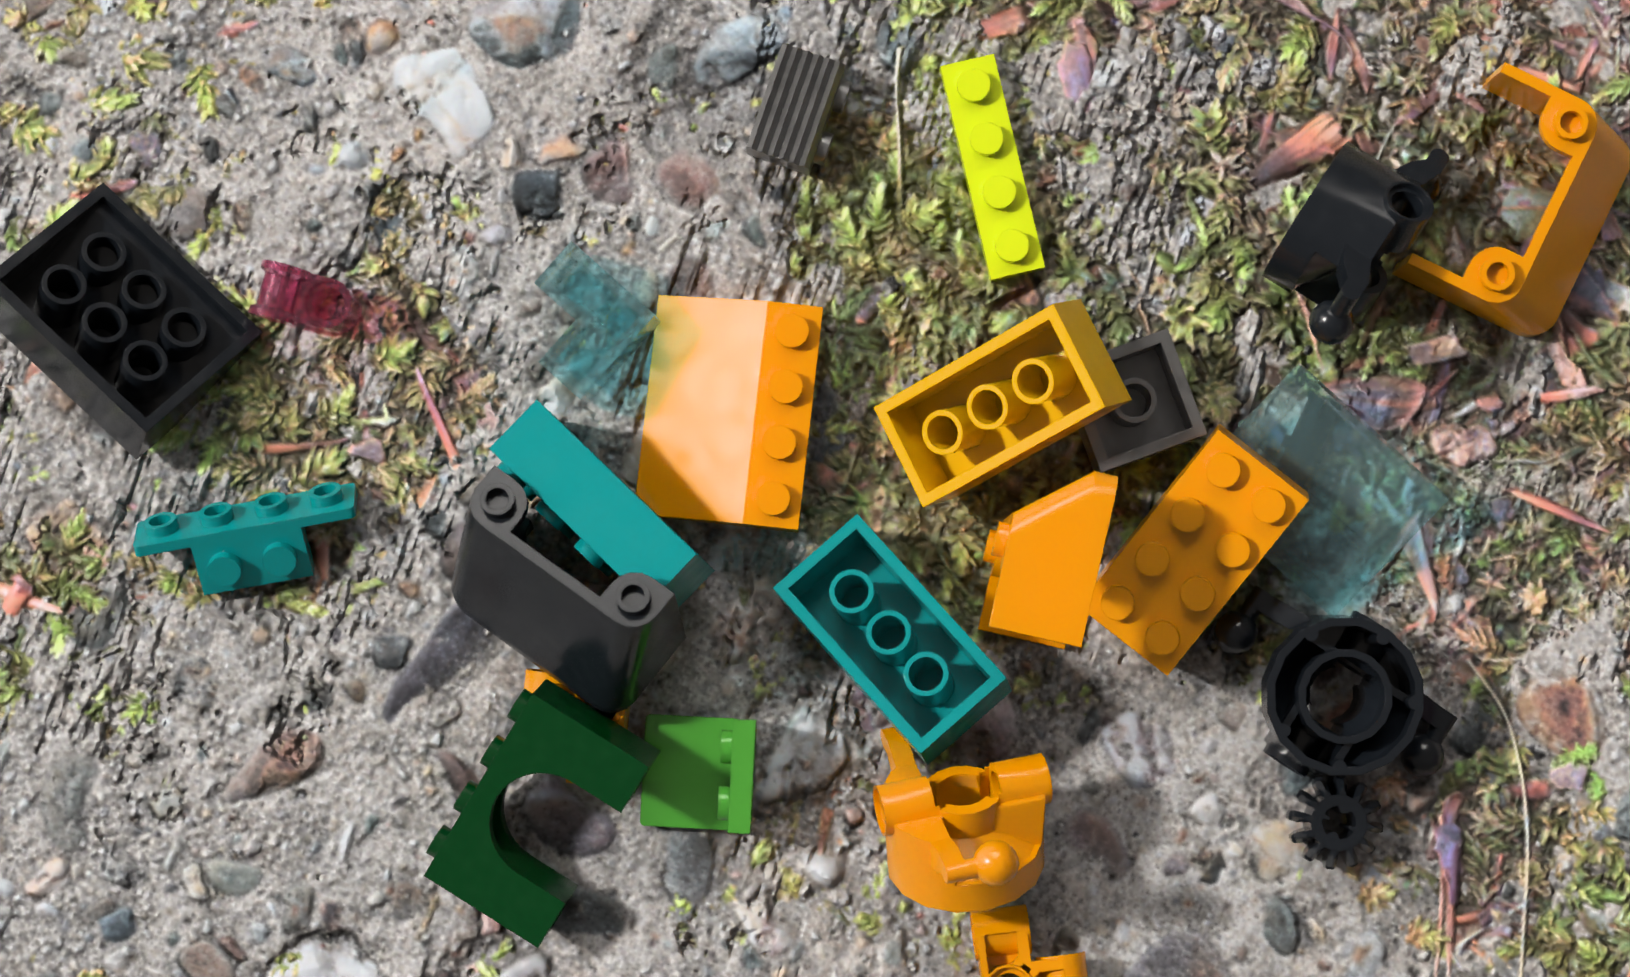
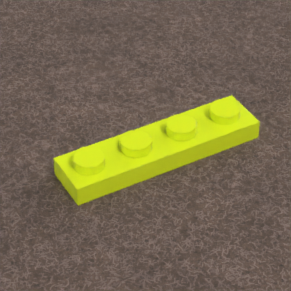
(992, 168)

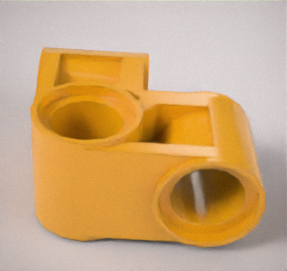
(1005, 946)

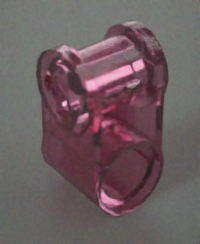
(296, 296)

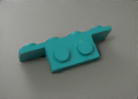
(249, 540)

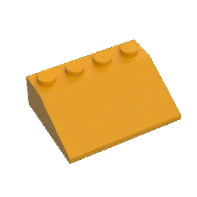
(729, 411)

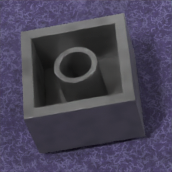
(1160, 409)

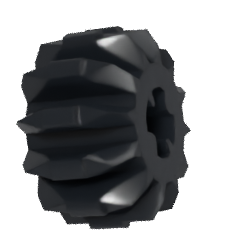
(1328, 840)

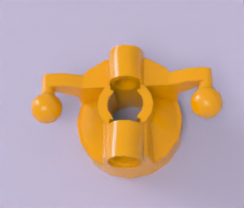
(966, 831)

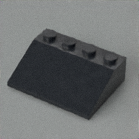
(120, 319)

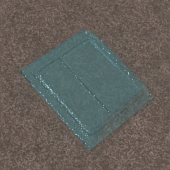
(1358, 486)

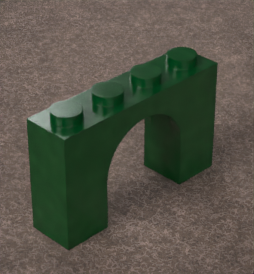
(480, 856)

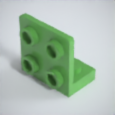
(700, 774)

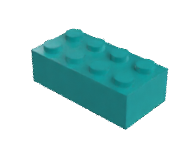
(590, 500)
(893, 639)

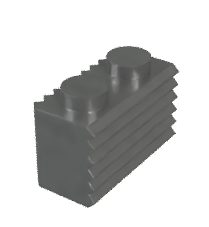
(797, 110)

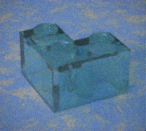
(606, 323)

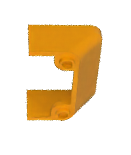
(1532, 289)
(1048, 563)

